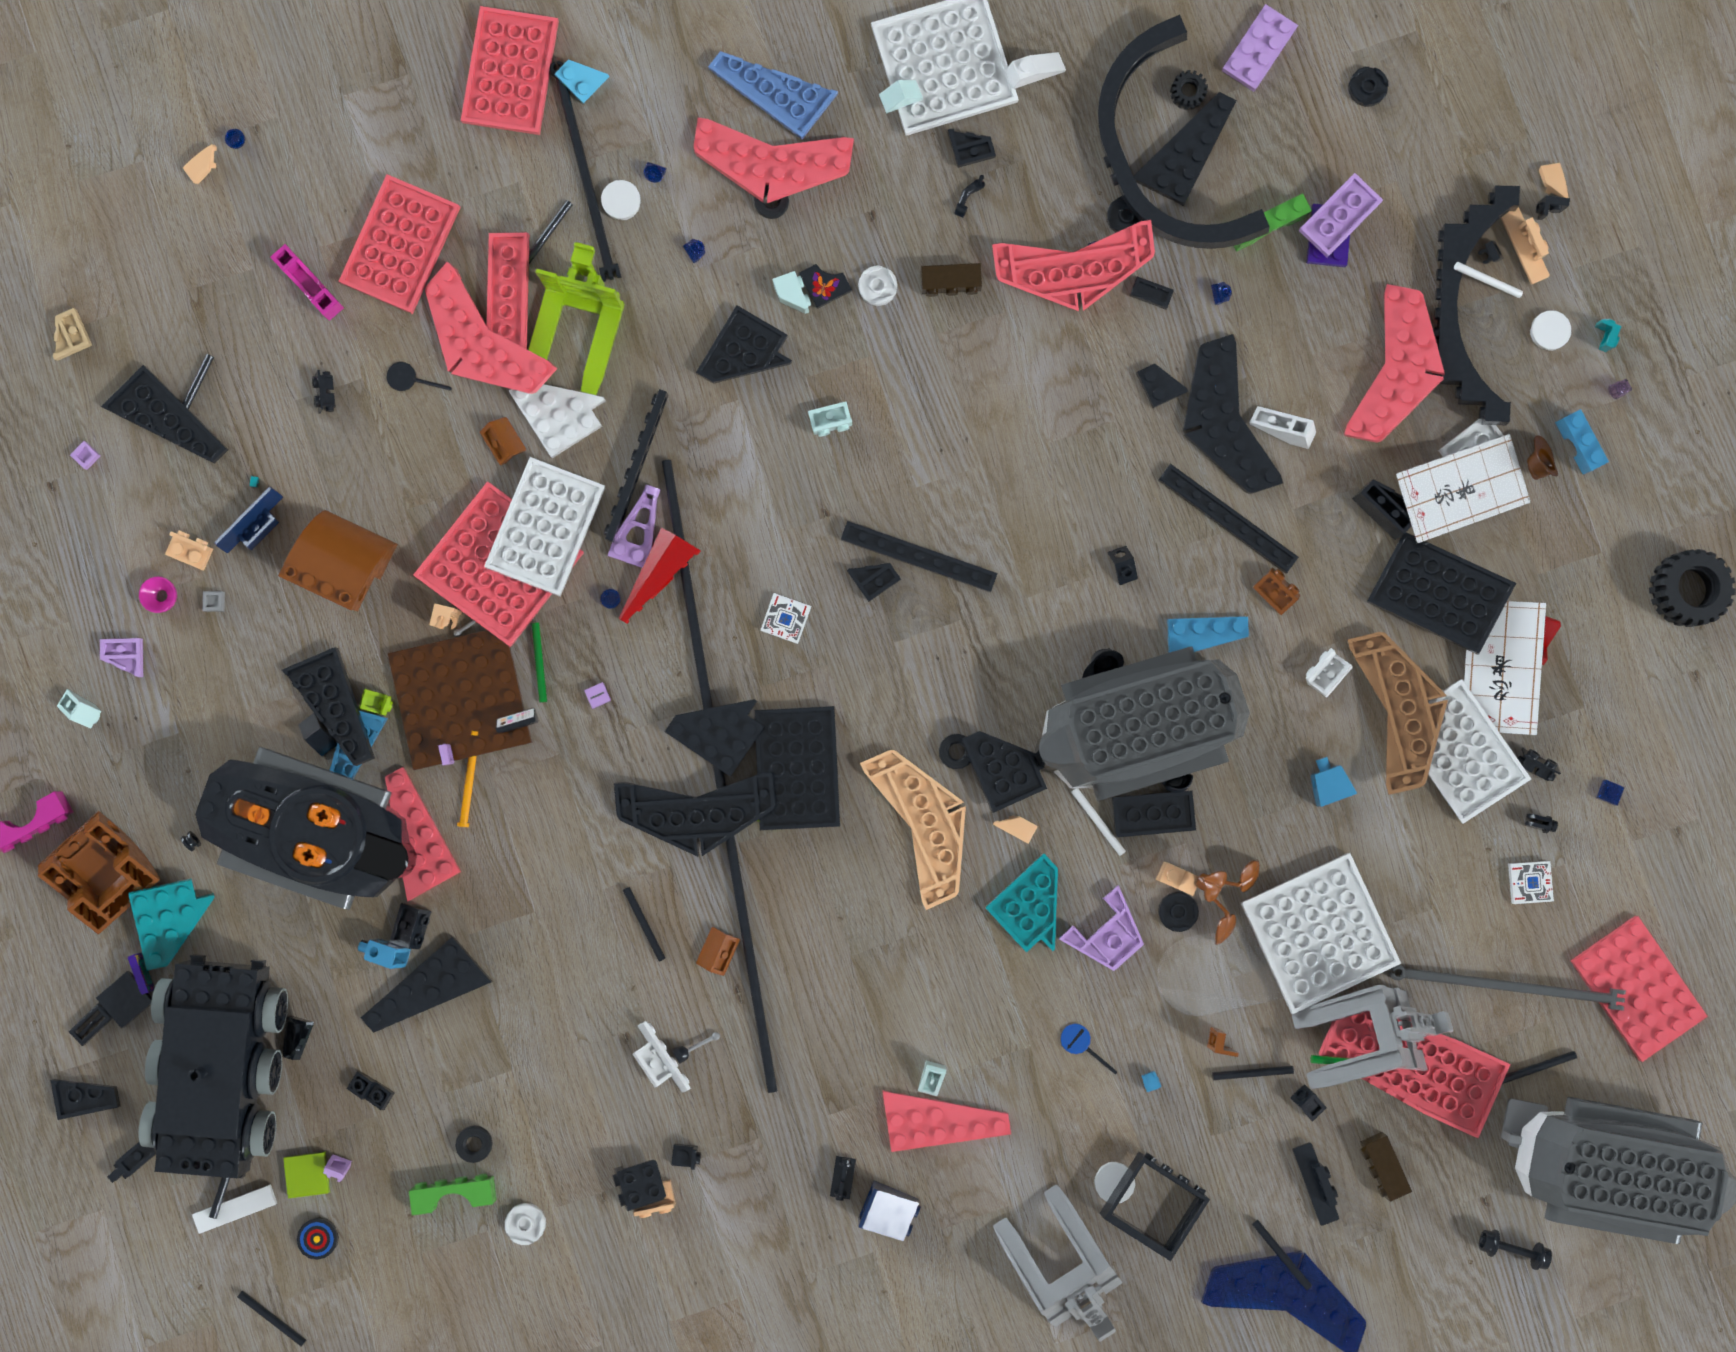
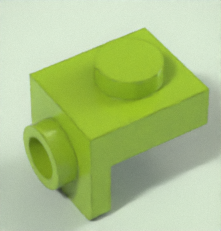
(375, 702)

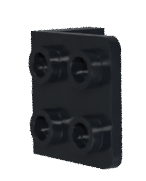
(639, 1185)

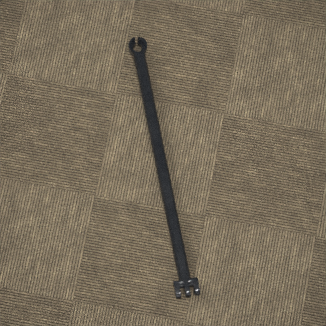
(587, 183)

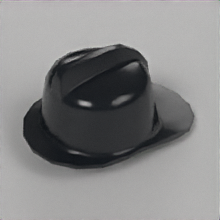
(1103, 661)

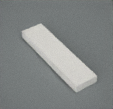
(236, 1208)

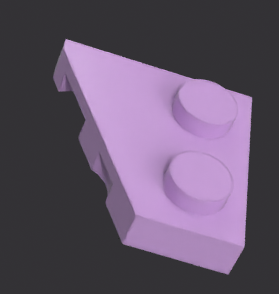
(123, 654)

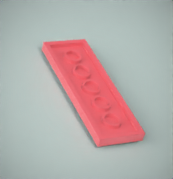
(508, 286)

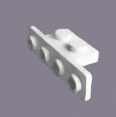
(657, 1062)

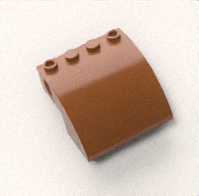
(337, 560)
(97, 872)

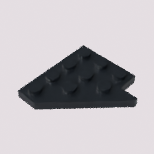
(1003, 770)

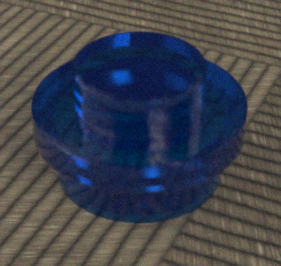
(235, 138)
(610, 598)

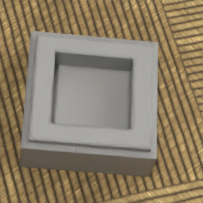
(213, 601)

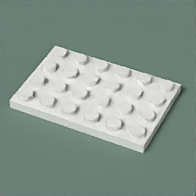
(544, 526)
(1471, 758)

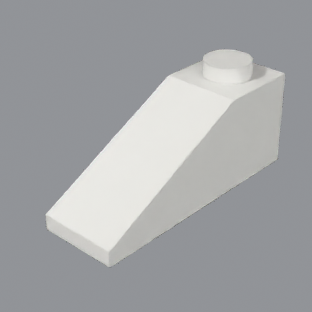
(1034, 68)
(1284, 426)

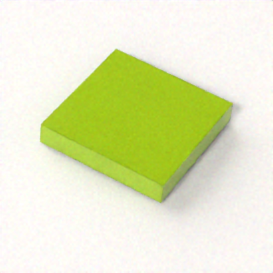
(305, 1175)

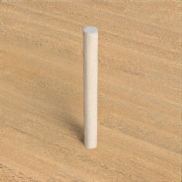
(1488, 279)
(1098, 821)

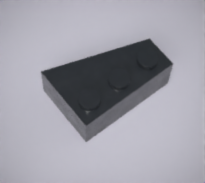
(1384, 507)

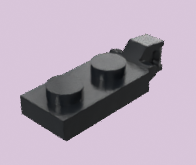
(131, 1161)

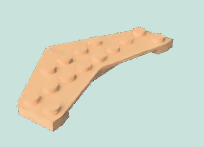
(934, 831)

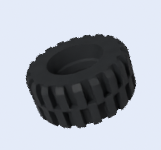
(1716, 580)

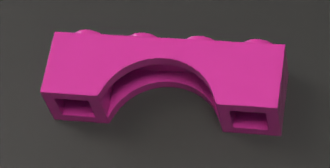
(307, 282)
(49, 810)

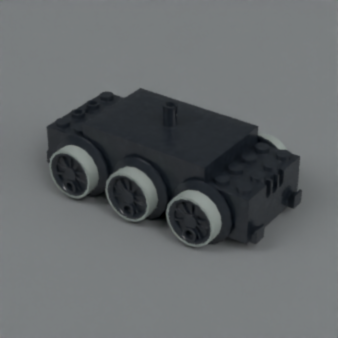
(213, 1068)

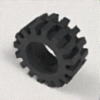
(1194, 79)

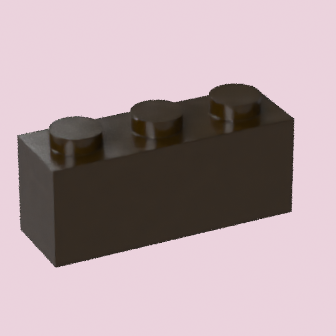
(951, 279)
(1385, 1167)

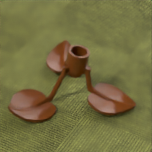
(1212, 885)

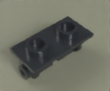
(323, 399)
(1545, 769)
(842, 1178)

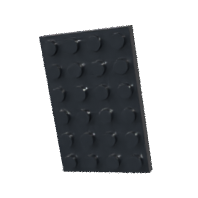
(1441, 593)
(803, 758)

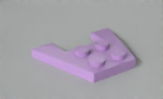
(1114, 940)

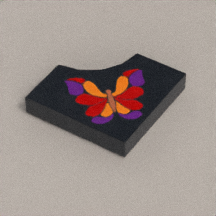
(823, 286)

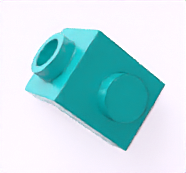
(1611, 333)

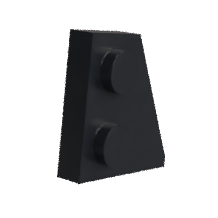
(970, 147)
(1159, 385)
(874, 579)
(296, 1036)

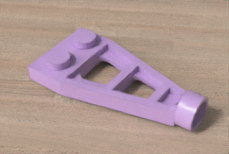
(630, 552)

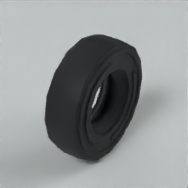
(771, 213)
(945, 756)
(461, 1147)

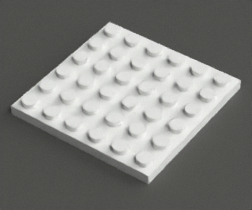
(951, 56)
(1320, 933)

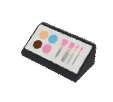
(516, 720)

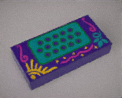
(140, 973)

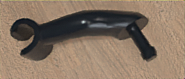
(975, 186)

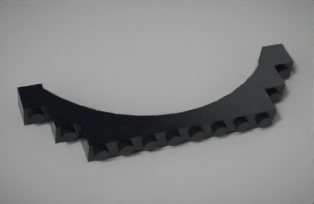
(1456, 245)

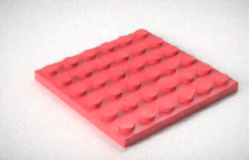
(459, 575)

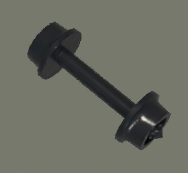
(1540, 1255)

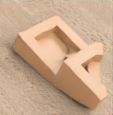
(201, 164)
(1554, 179)
(1017, 827)

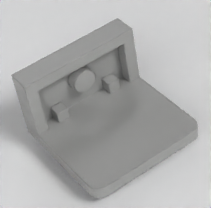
(1517, 1115)

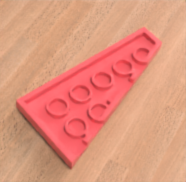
(433, 858)
(931, 1122)

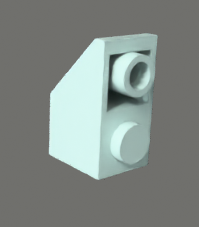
(790, 293)

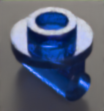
(654, 172)
(694, 249)
(1221, 292)

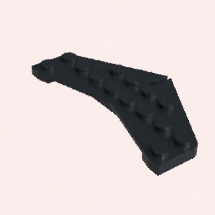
(1223, 433)
(685, 818)

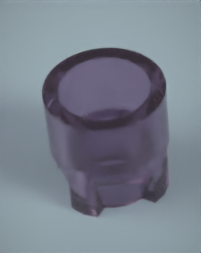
(1619, 389)

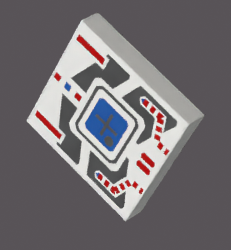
(785, 618)
(1530, 882)

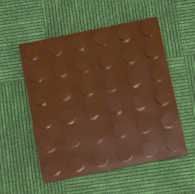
(455, 690)

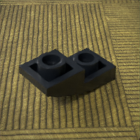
(370, 1090)

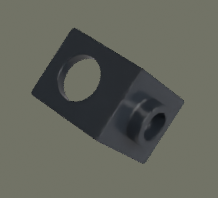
(1124, 565)

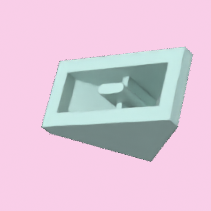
(900, 95)
(932, 1078)

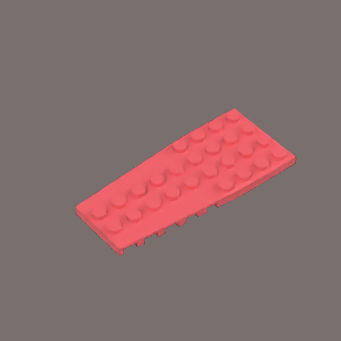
(1453, 1090)

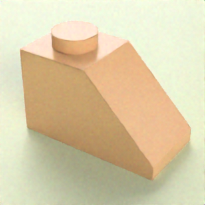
(1177, 878)

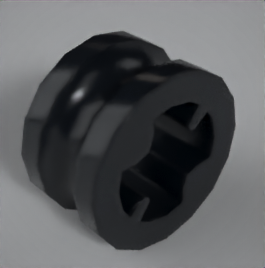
(190, 841)

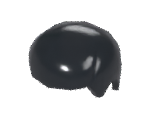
(1178, 784)

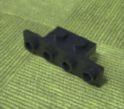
(1317, 1183)

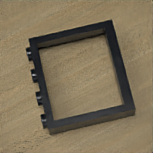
(1185, 1225)

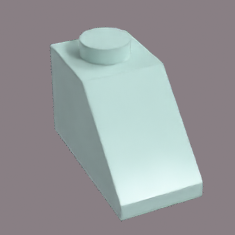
(79, 709)

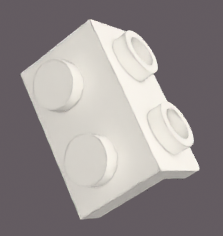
(1327, 672)

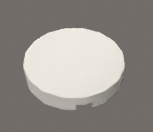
(621, 200)
(877, 285)
(1550, 330)
(1109, 1177)
(525, 1223)

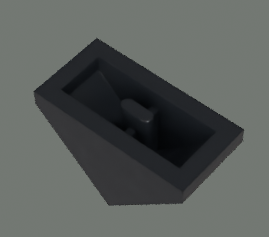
(317, 735)

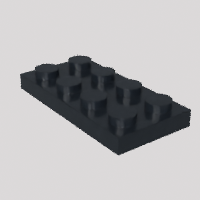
(1153, 814)

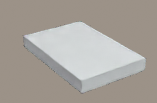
(1470, 437)

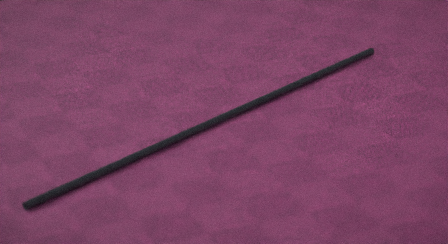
(720, 782)

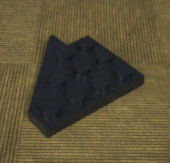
(743, 348)
(718, 733)

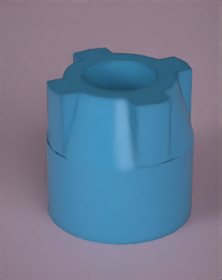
(1151, 1081)

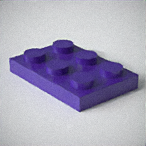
(1337, 258)

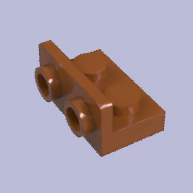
(1277, 590)

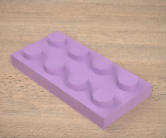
(1259, 48)
(1340, 215)

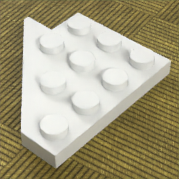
(559, 415)

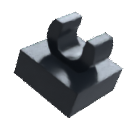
(1493, 252)

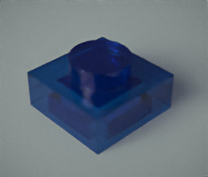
(1610, 792)

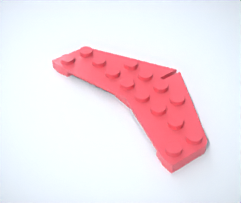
(782, 167)
(1063, 274)
(471, 343)
(1402, 380)

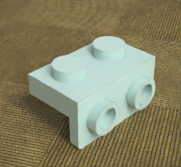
(830, 418)

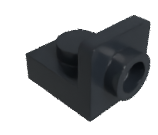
(1551, 204)
(1308, 1102)
(685, 1156)

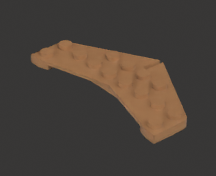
(1411, 720)

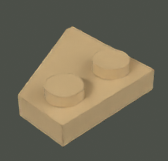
(69, 334)

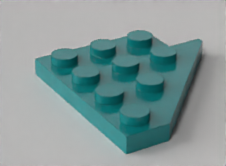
(1029, 905)
(166, 918)

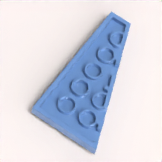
(780, 95)

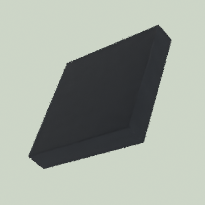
(124, 1000)

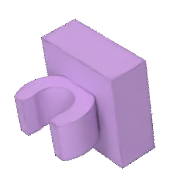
(337, 1167)

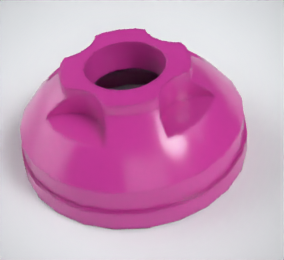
(149, 591)

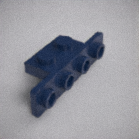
(252, 524)

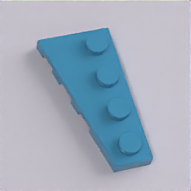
(1205, 632)
(341, 763)

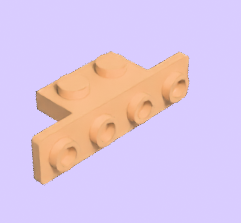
(1528, 244)

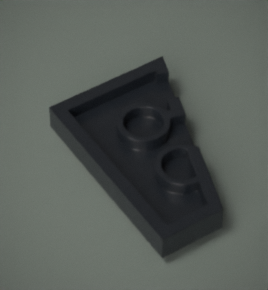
(82, 1098)

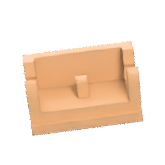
(441, 616)

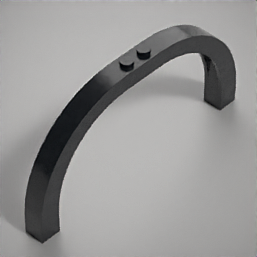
(1187, 234)

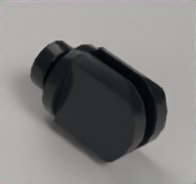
(1548, 823)

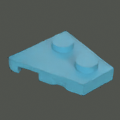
(580, 79)

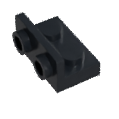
(410, 926)

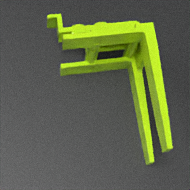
(586, 296)

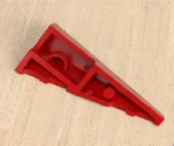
(664, 560)

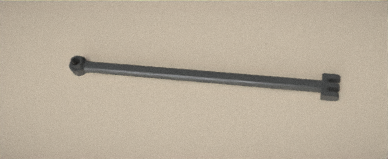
(1610, 998)

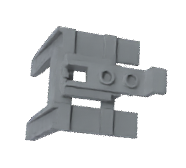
(1391, 1055)
(1051, 1297)

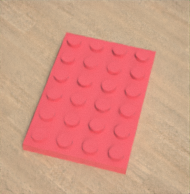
(509, 70)
(399, 244)
(1656, 998)

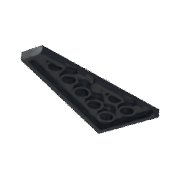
(1181, 160)
(155, 408)
(330, 696)
(437, 980)

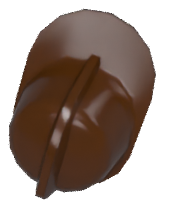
(1541, 461)

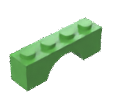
(1283, 215)
(478, 1191)

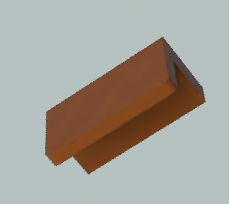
(502, 440)
(717, 951)
(1216, 1043)

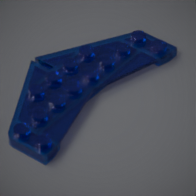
(1271, 1286)

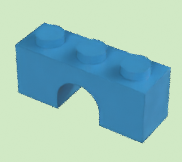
(1589, 452)

